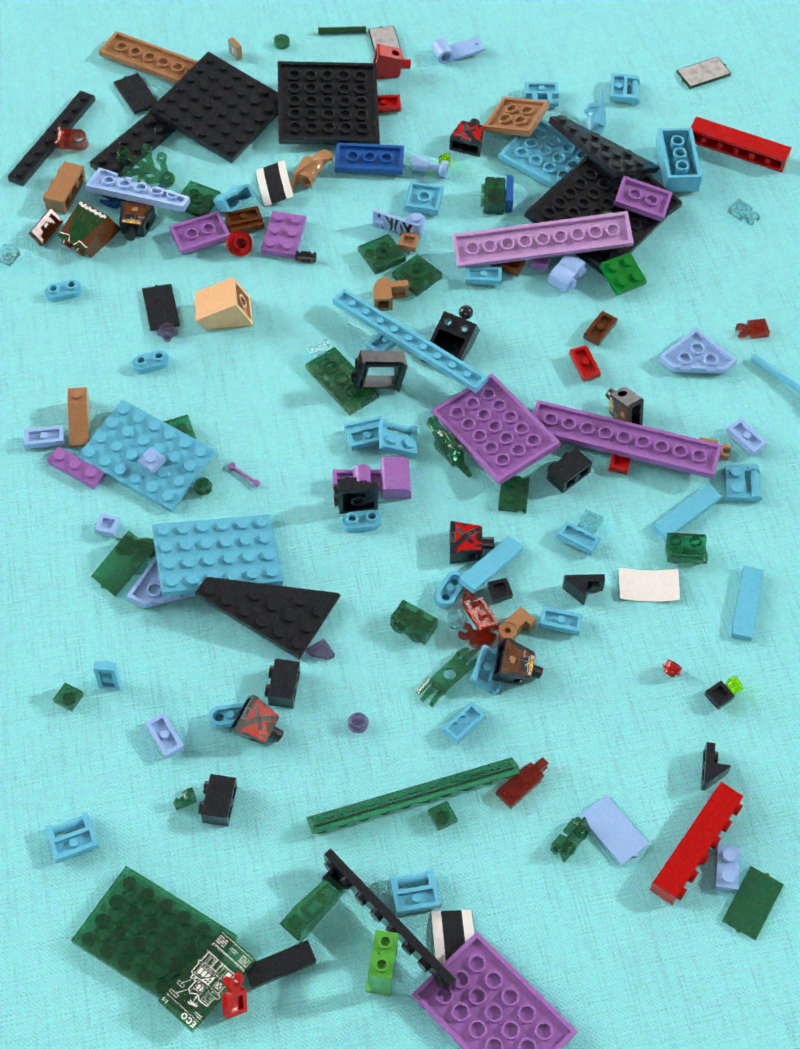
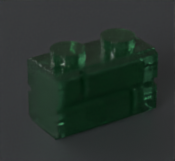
(494, 195)
(413, 622)

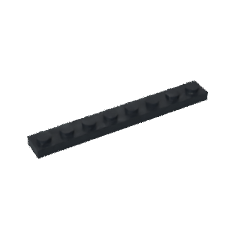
(45, 145)
(380, 912)

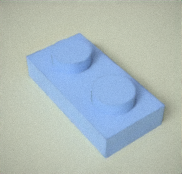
(44, 437)
(746, 437)
(164, 736)
(727, 868)

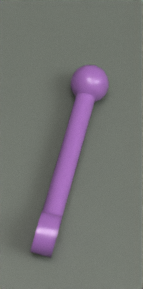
(232, 467)

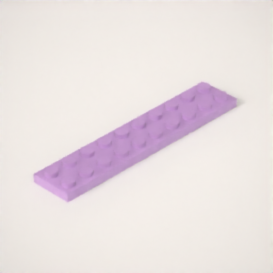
(542, 239)

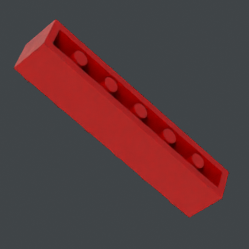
(740, 144)
(696, 843)

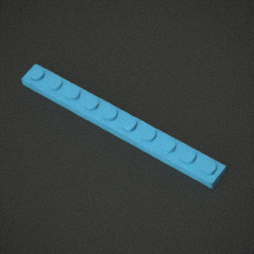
(410, 340)

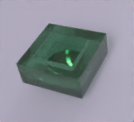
(68, 697)
(442, 815)

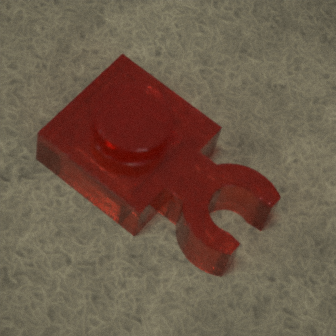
(755, 328)
(476, 639)

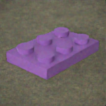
(643, 198)
(199, 232)
(283, 234)

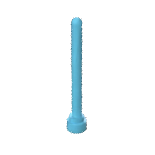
(775, 372)

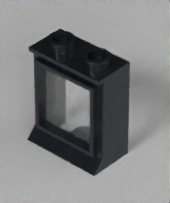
(379, 370)

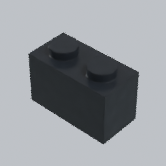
(569, 470)
(283, 683)
(218, 800)

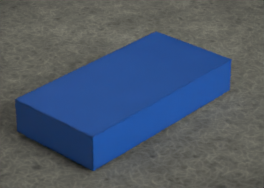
(509, 193)

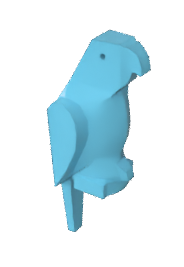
(596, 115)

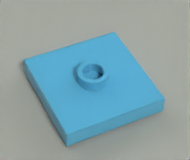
(423, 198)

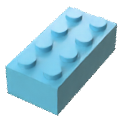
(678, 159)

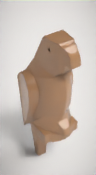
(310, 167)

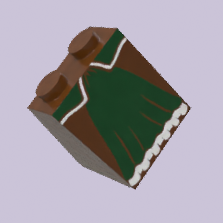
(88, 230)

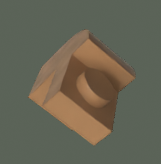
(386, 291)

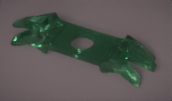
(442, 684)

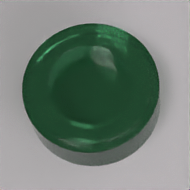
(281, 41)

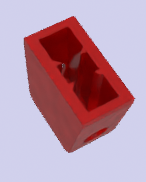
(389, 61)

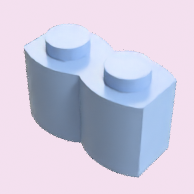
(567, 272)

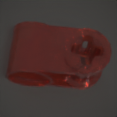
(68, 138)

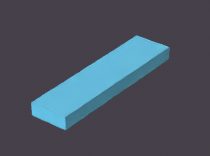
(687, 511)
(491, 564)
(747, 603)

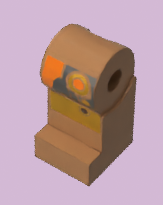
(515, 624)

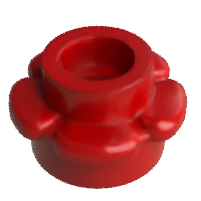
(672, 668)

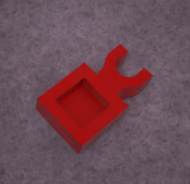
(235, 999)

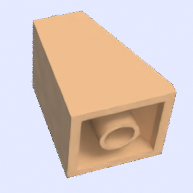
(223, 306)

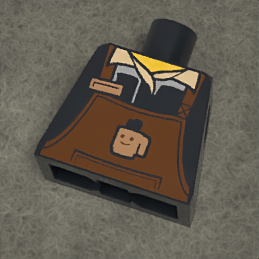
(136, 219)
(625, 405)
(515, 663)

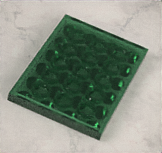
(145, 932)

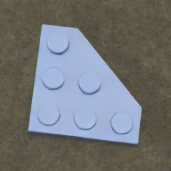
(697, 355)
(148, 590)

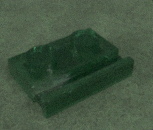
(514, 494)

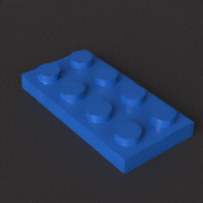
(369, 158)

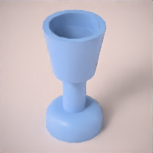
(424, 164)

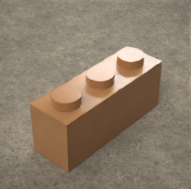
(64, 187)

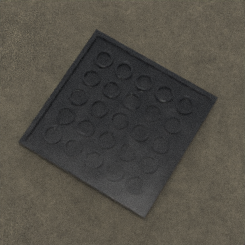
(327, 103)
(218, 107)
(584, 193)

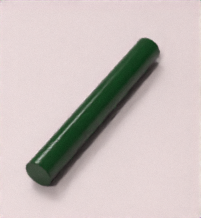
(349, 29)

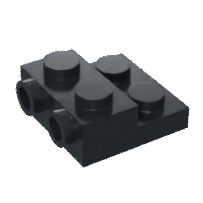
(353, 497)

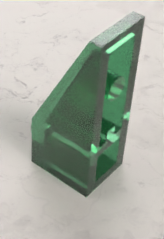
(312, 908)

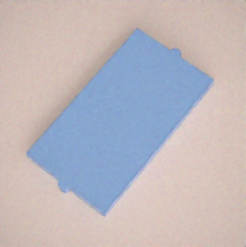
(614, 830)

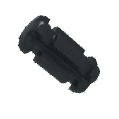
(305, 256)

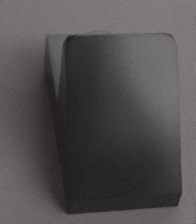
(580, 584)
(711, 770)

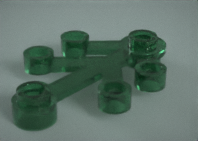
(146, 167)

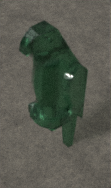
(448, 445)

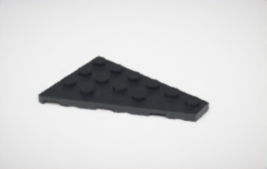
(608, 155)
(275, 612)

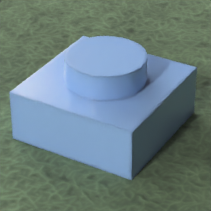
(152, 460)
(107, 525)

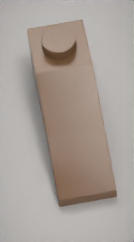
(78, 416)

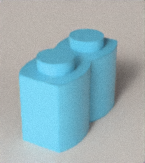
(234, 198)

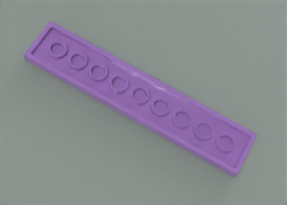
(629, 439)

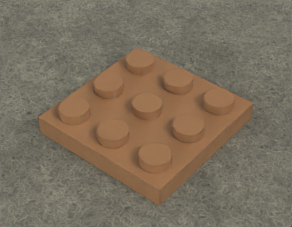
(516, 116)

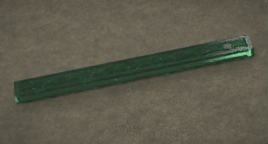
(412, 795)

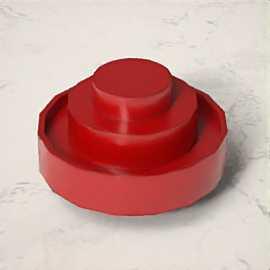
(239, 243)

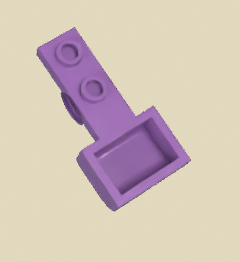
(392, 477)

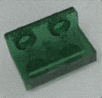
(686, 548)

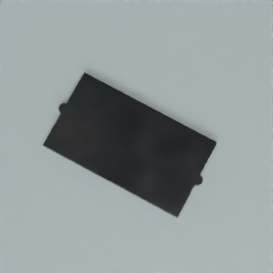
(135, 93)
(160, 306)

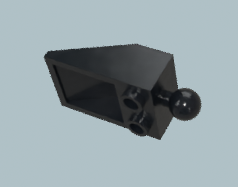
(451, 336)

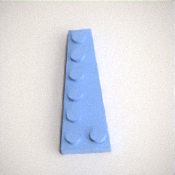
(109, 184)

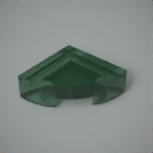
(187, 799)

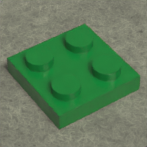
(623, 273)

